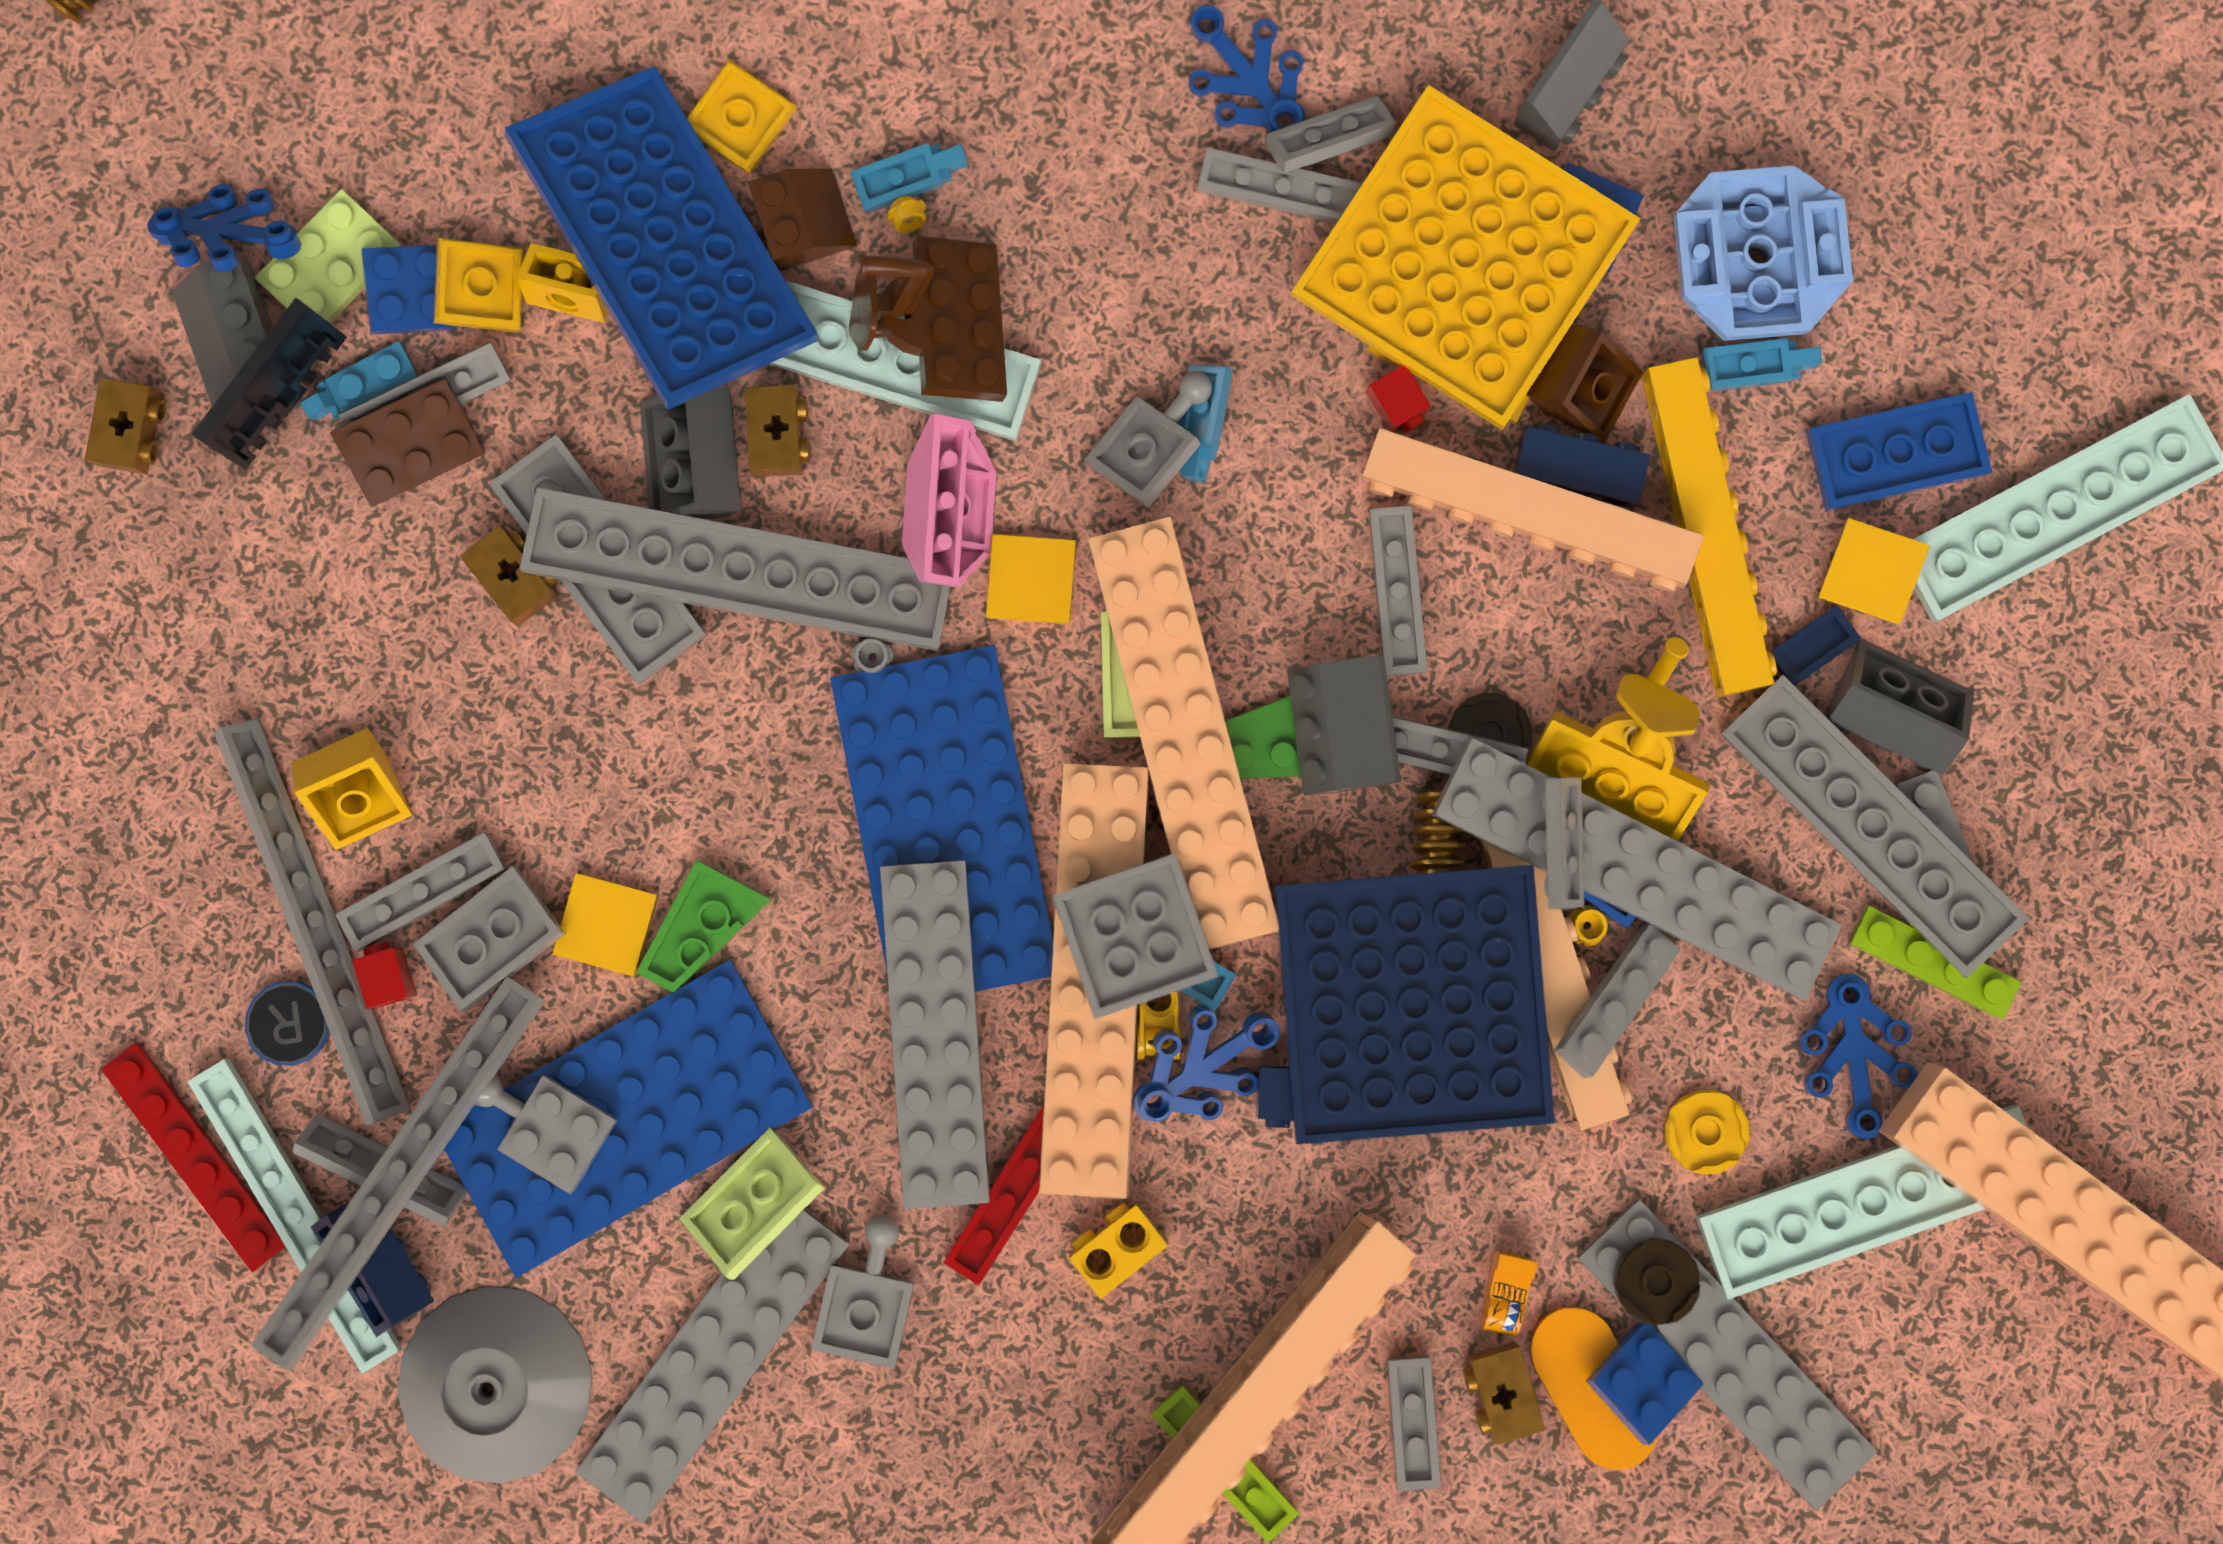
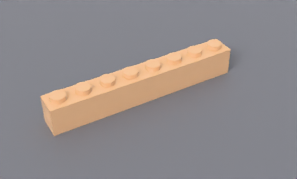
(1532, 509)
(1565, 993)

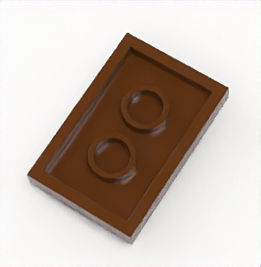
(408, 441)

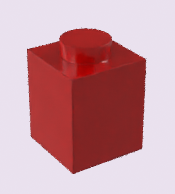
(1399, 401)
(384, 976)

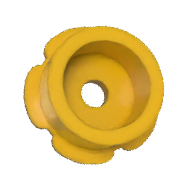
(903, 209)
(1597, 923)

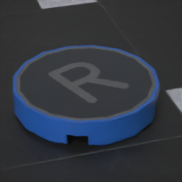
(286, 1024)

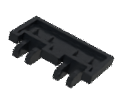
(268, 383)

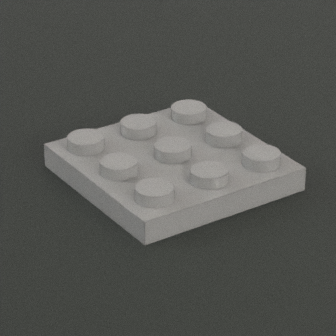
(1134, 936)

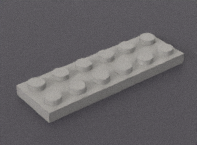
(638, 628)

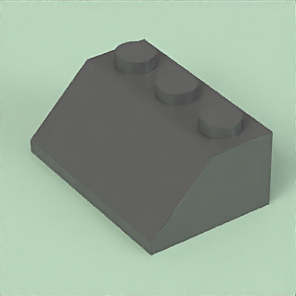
(1574, 78)
(222, 321)
(691, 456)
(1902, 707)
(1343, 725)

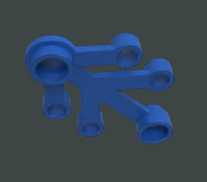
(1250, 80)
(174, 225)
(1855, 1049)
(1200, 1068)

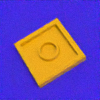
(740, 116)
(477, 285)
(1874, 571)
(1031, 579)
(606, 924)

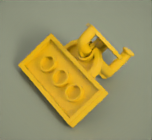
(1634, 771)

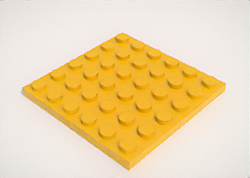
(1465, 257)

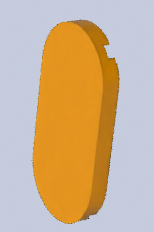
(1564, 1354)

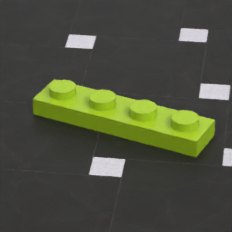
(1913, 954)
(1255, 1494)

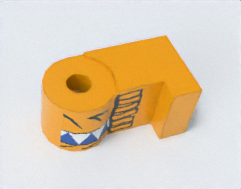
(1507, 1292)

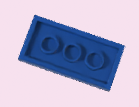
(1898, 451)

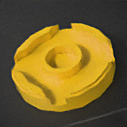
(1694, 1124)

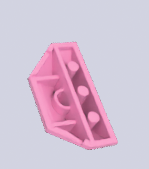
(948, 502)

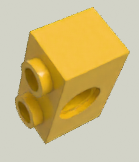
(559, 283)

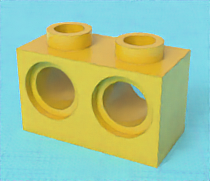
(1125, 1257)

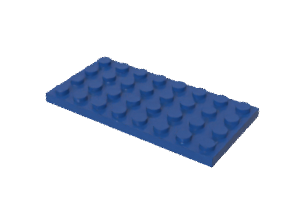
(661, 236)
(944, 784)
(687, 1091)

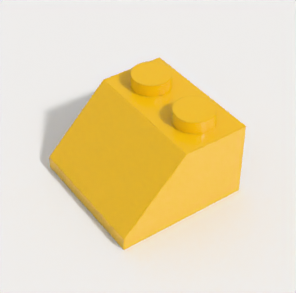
(350, 789)

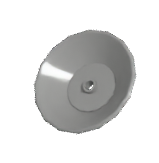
(529, 1359)

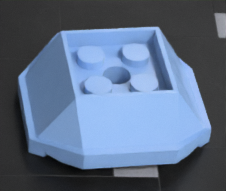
(1795, 227)

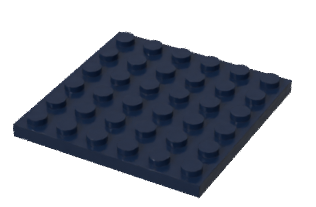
(1414, 1004)

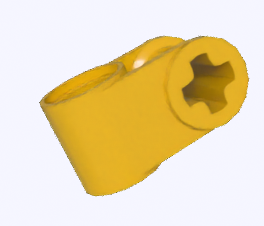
(1153, 1021)

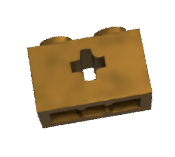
(120, 405)
(763, 410)
(489, 562)
(1520, 1412)

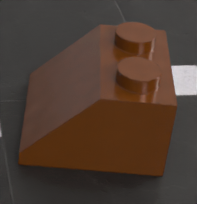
(802, 216)
(1586, 382)

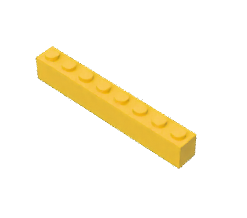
(1704, 504)

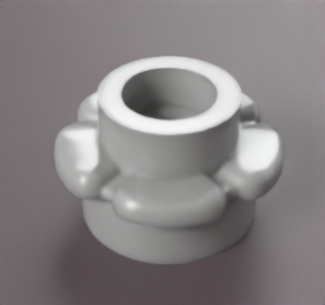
(862, 651)

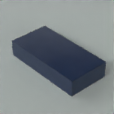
(1814, 645)

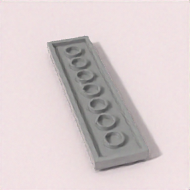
(1874, 826)
(934, 1035)
(708, 1367)
(1746, 1373)

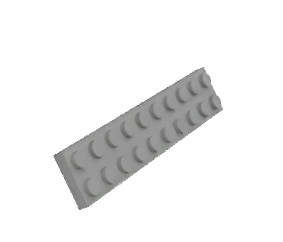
(732, 569)
(1644, 873)

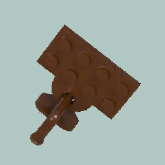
(938, 309)

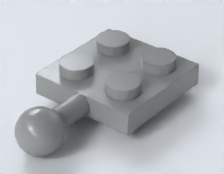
(1149, 447)
(552, 1132)
(862, 1309)

